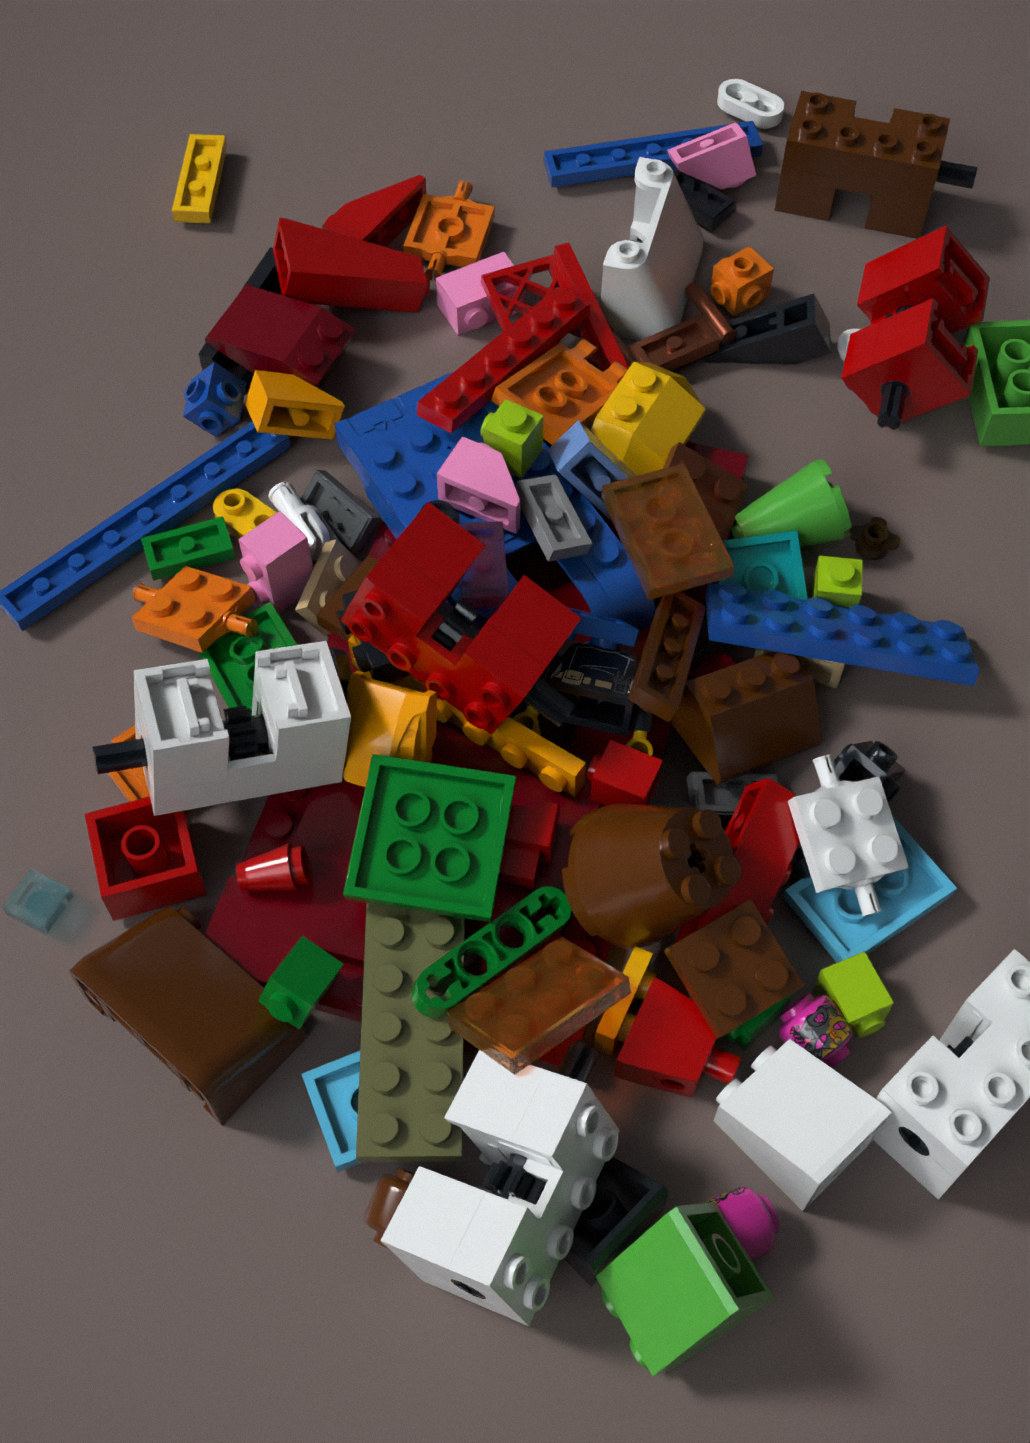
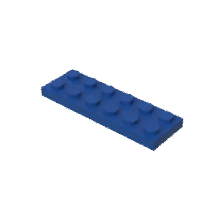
(839, 633)

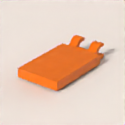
(562, 388)

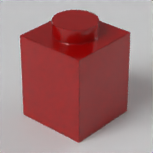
(623, 775)

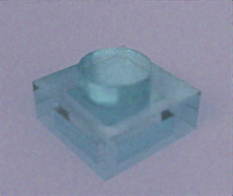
(38, 901)

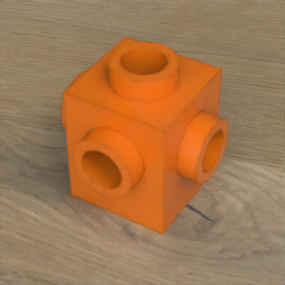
(741, 281)

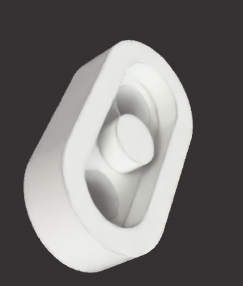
(750, 103)

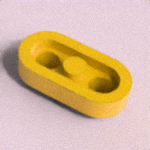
(245, 515)

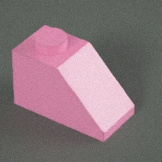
(717, 158)
(479, 484)

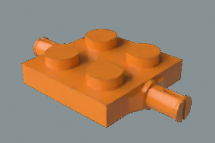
(449, 230)
(194, 609)

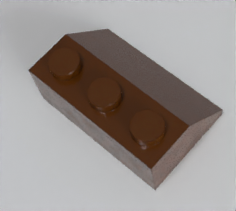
(749, 715)

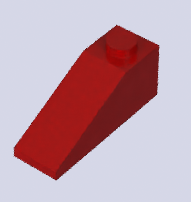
(381, 214)

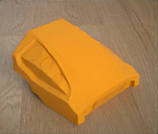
(387, 723)

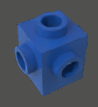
(215, 399)

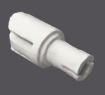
(304, 516)

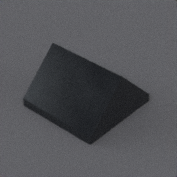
(620, 1212)

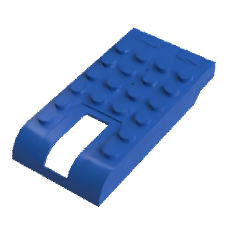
(399, 466)

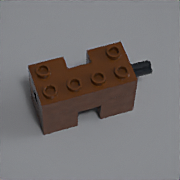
(869, 157)

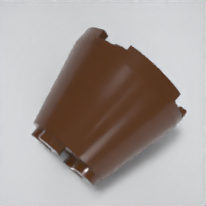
(646, 870)

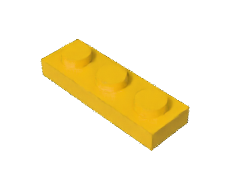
(199, 178)

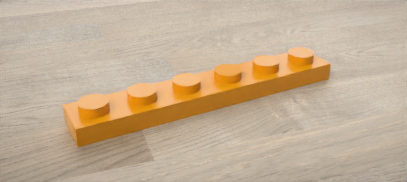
(514, 741)

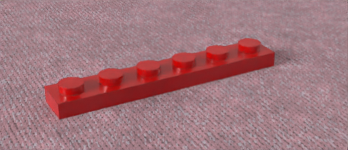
(511, 351)

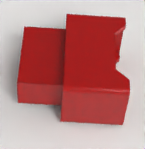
(529, 842)

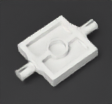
(847, 834)

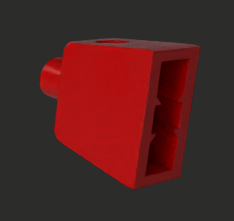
(672, 1045)

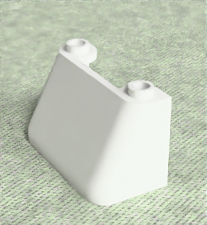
(648, 279)

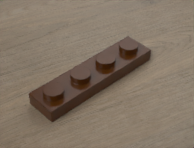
(667, 655)

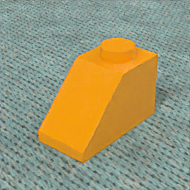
(291, 406)

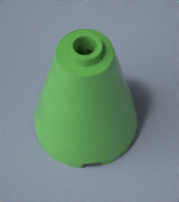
(801, 504)

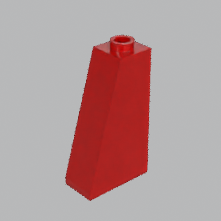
(346, 271)

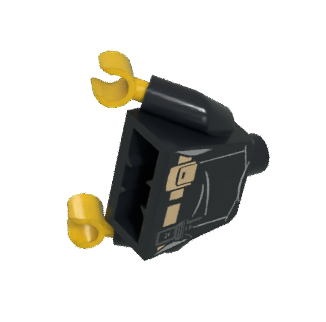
(599, 687)

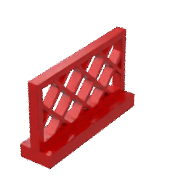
(566, 275)

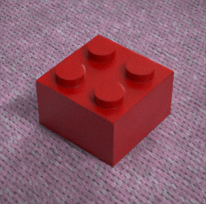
(143, 858)

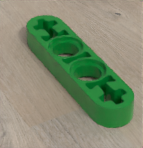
(492, 950)

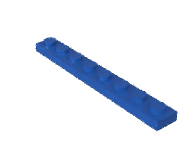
(152, 513)

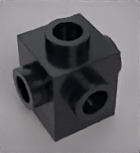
(858, 759)

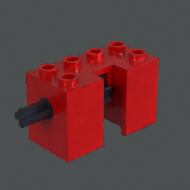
(914, 304)
(471, 667)

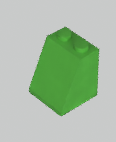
(682, 1286)

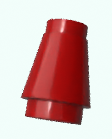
(275, 870)

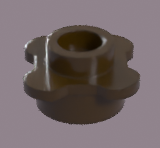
(870, 547)

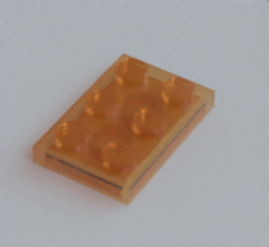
(667, 531)
(538, 1004)

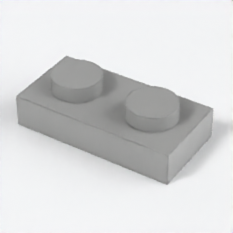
(552, 518)

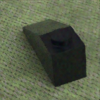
(778, 335)

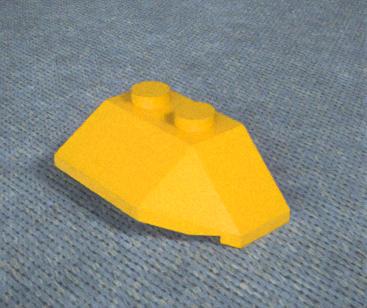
(648, 416)

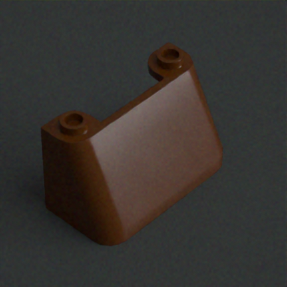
(188, 1008)

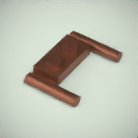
(683, 341)

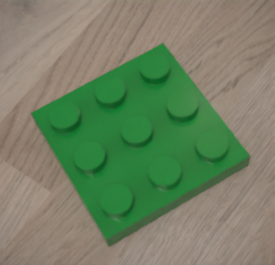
(430, 838)

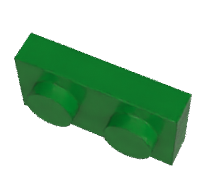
(188, 546)

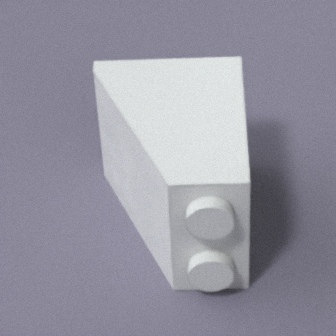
(799, 1120)

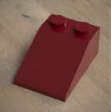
(281, 335)

